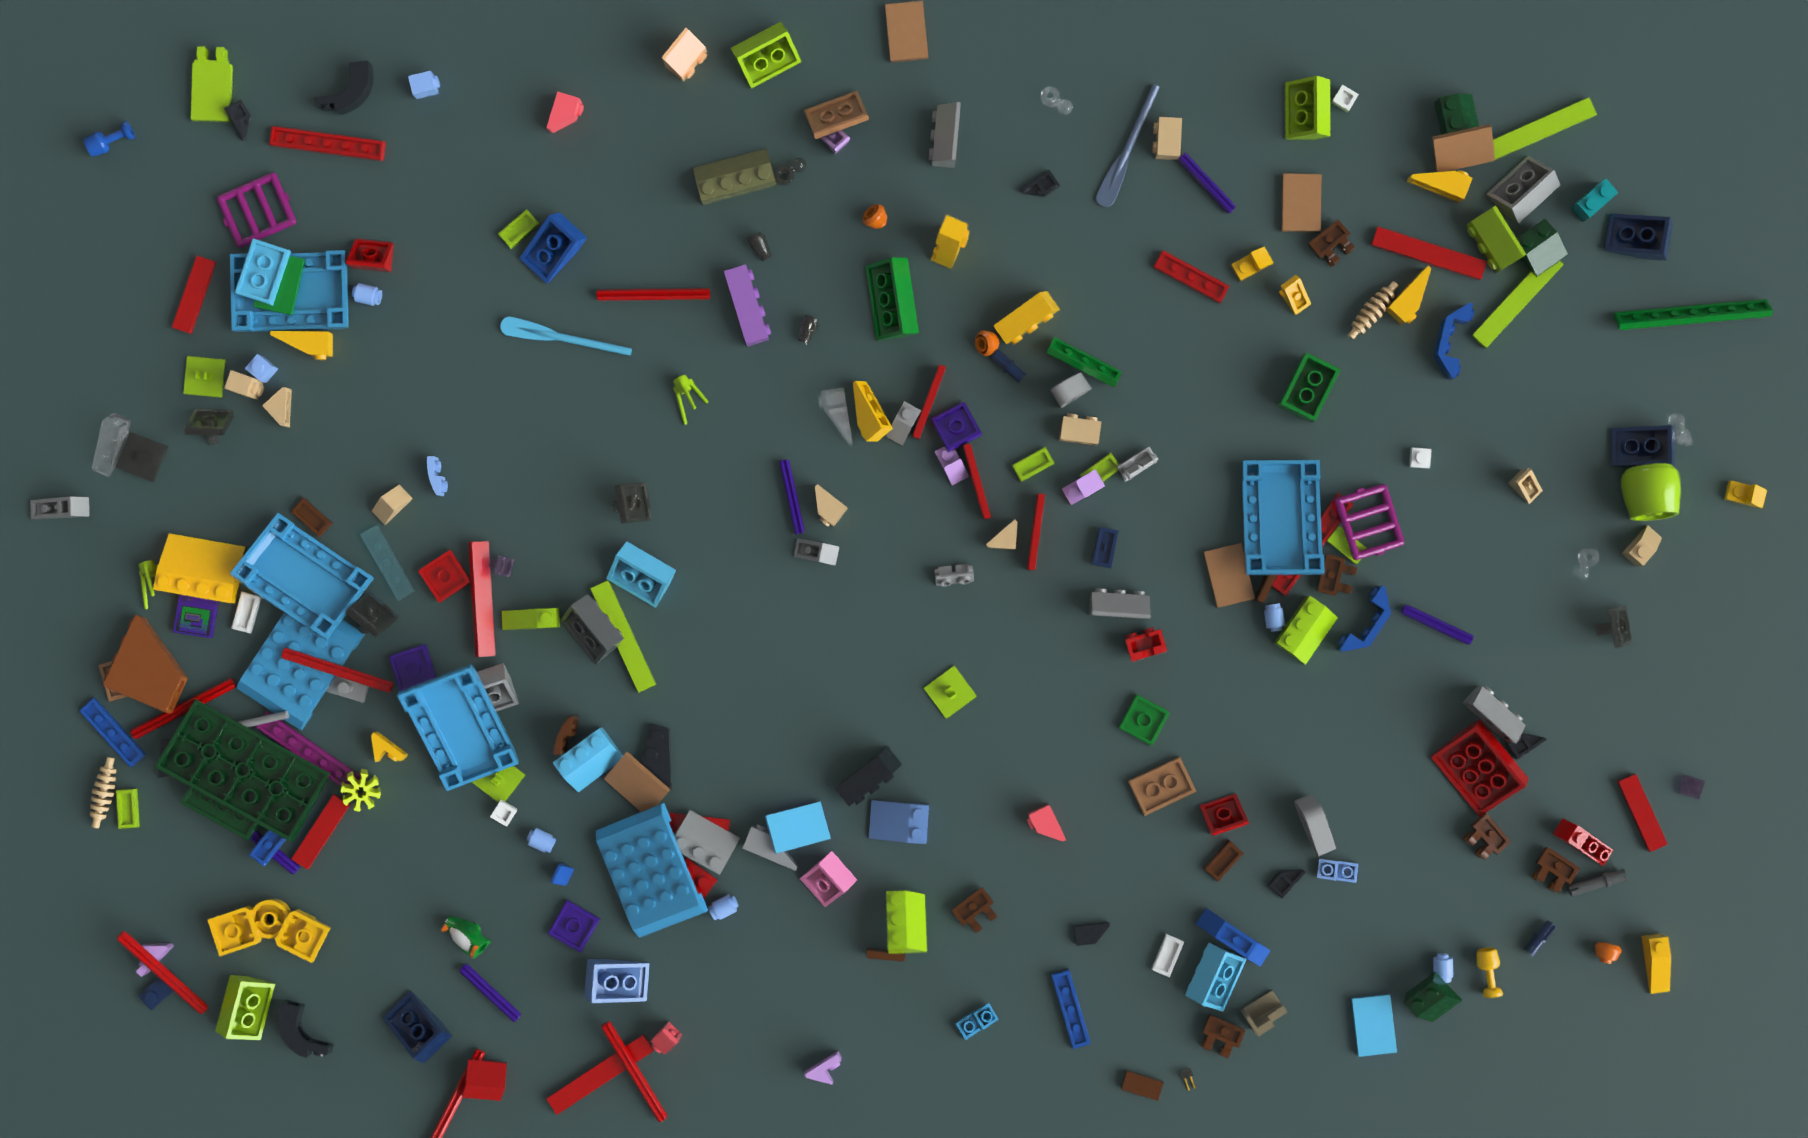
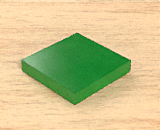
(1144, 719)

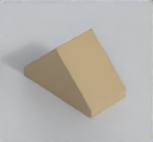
(280, 406)
(1526, 485)
(391, 504)
(1006, 538)

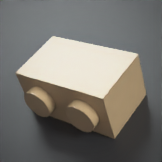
(1167, 138)
(244, 385)
(1080, 430)

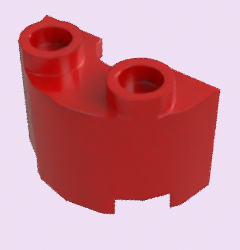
(1146, 644)

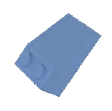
(899, 821)
(616, 981)

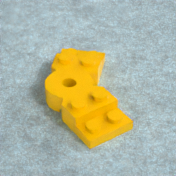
(247, 926)

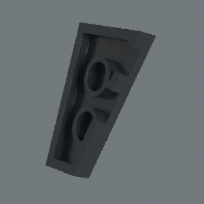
(657, 754)

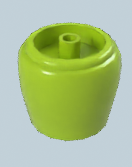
(1651, 491)

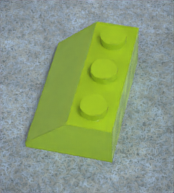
(766, 54)
(1307, 108)
(1495, 239)
(1306, 629)
(906, 922)
(244, 1008)

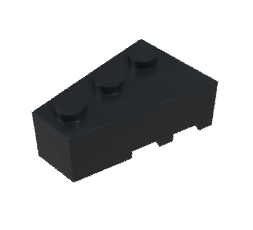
(869, 777)

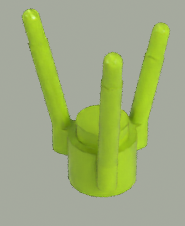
(683, 386)
(147, 571)

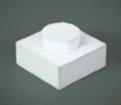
(1344, 98)
(1420, 458)
(503, 812)

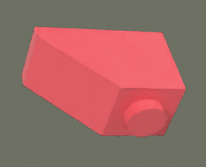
(564, 111)
(1045, 823)
(666, 1038)

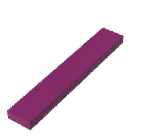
(305, 748)

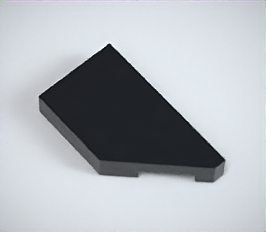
(239, 117)
(1042, 185)
(1524, 745)
(1285, 880)
(1089, 933)

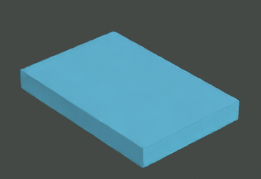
(262, 272)
(797, 827)
(1373, 1025)

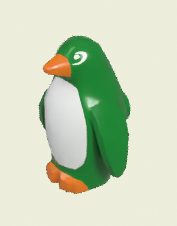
(466, 935)

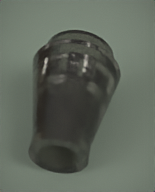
(760, 246)
(808, 328)

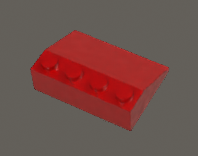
(1480, 768)

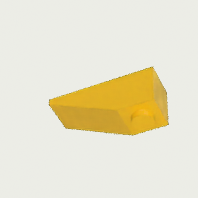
(1447, 184)
(1409, 300)
(311, 342)
(869, 413)
(1657, 962)

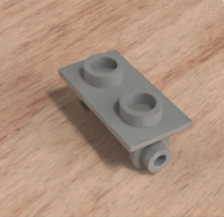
(1137, 463)
(963, 575)

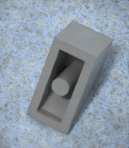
(903, 423)
(816, 551)

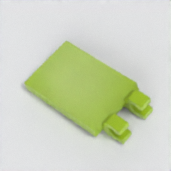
(211, 86)

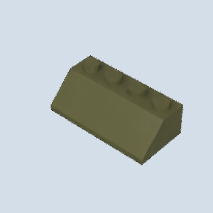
(734, 176)

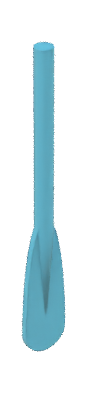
(529, 330)

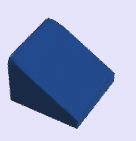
(562, 874)

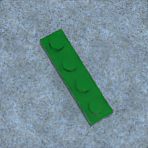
(1084, 362)

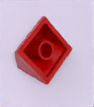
(371, 255)
(1223, 814)
(484, 1079)

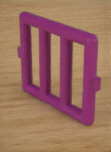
(238, 193)
(1387, 506)

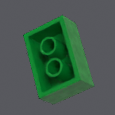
(1308, 387)

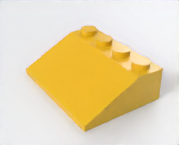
(198, 568)

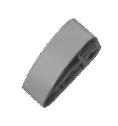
(1070, 389)
(1315, 824)

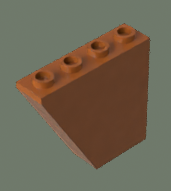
(146, 668)

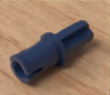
(1008, 366)
(1540, 937)

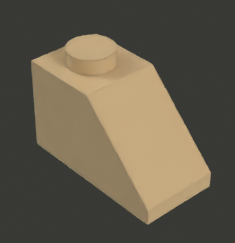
(828, 507)
(1642, 547)

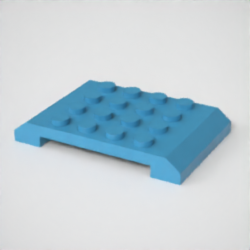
(319, 301)
(1282, 517)
(301, 576)
(289, 685)
(459, 727)
(649, 871)

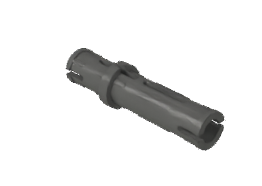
(1606, 879)

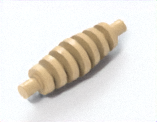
(1373, 310)
(101, 799)

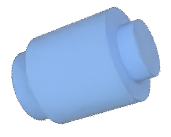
(367, 294)
(1274, 617)
(541, 840)
(723, 907)
(1443, 966)

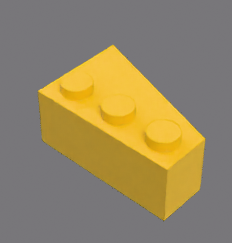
(949, 241)
(1026, 318)

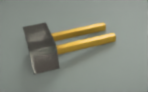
(1187, 1073)

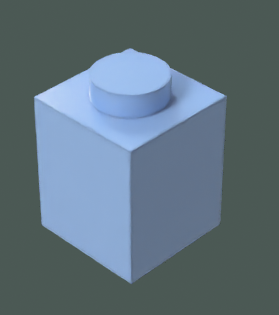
(424, 84)
(261, 368)

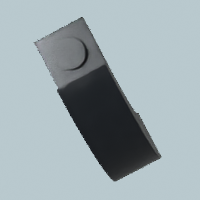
(355, 93)
(293, 1034)

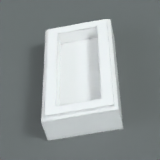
(246, 612)
(1167, 955)

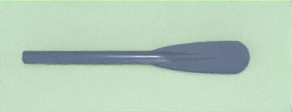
(1114, 178)

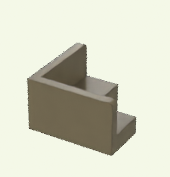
(1263, 1012)

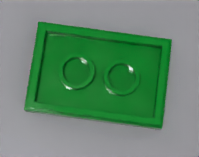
(288, 288)

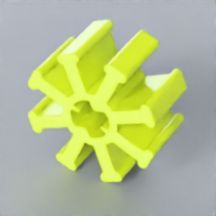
(353, 792)

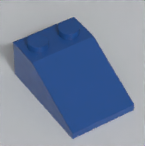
(553, 246)

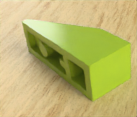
(531, 619)

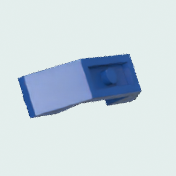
(1450, 365)
(1379, 599)
(1232, 937)

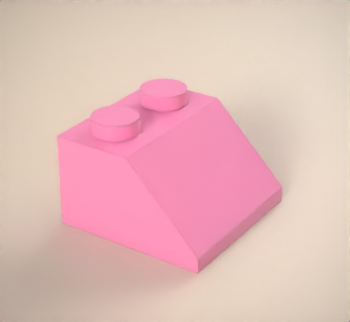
(828, 879)

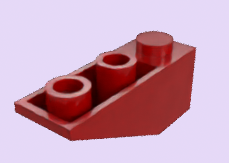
(1582, 841)

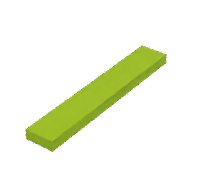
(1543, 128)
(1512, 305)
(628, 647)

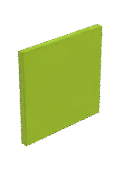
(204, 376)
(950, 692)
(500, 784)

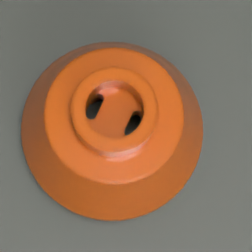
(875, 216)
(986, 342)
(1607, 952)

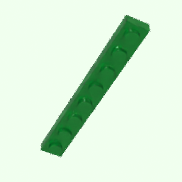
(1693, 314)

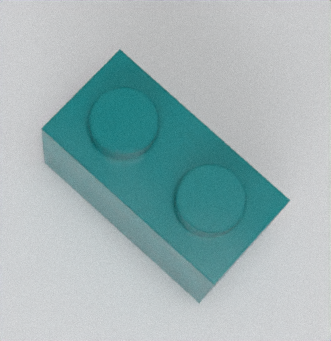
(1594, 200)

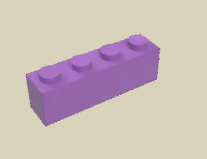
(746, 305)

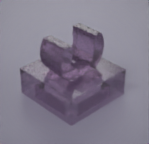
(502, 566)
(1691, 787)

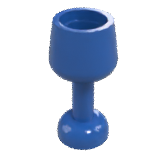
(99, 144)

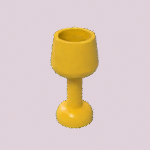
(1488, 960)

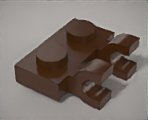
(1329, 239)
(1330, 579)
(1490, 833)
(1558, 866)
(972, 906)
(1223, 1031)

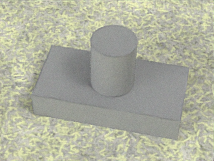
(348, 689)

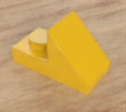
(1252, 263)
(1295, 294)
(1745, 494)
(382, 745)

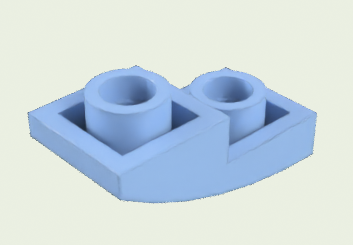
(437, 482)
(1337, 870)

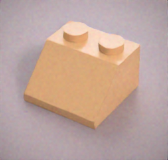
(684, 55)

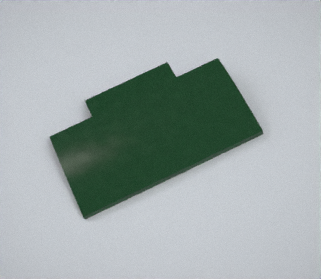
(240, 775)

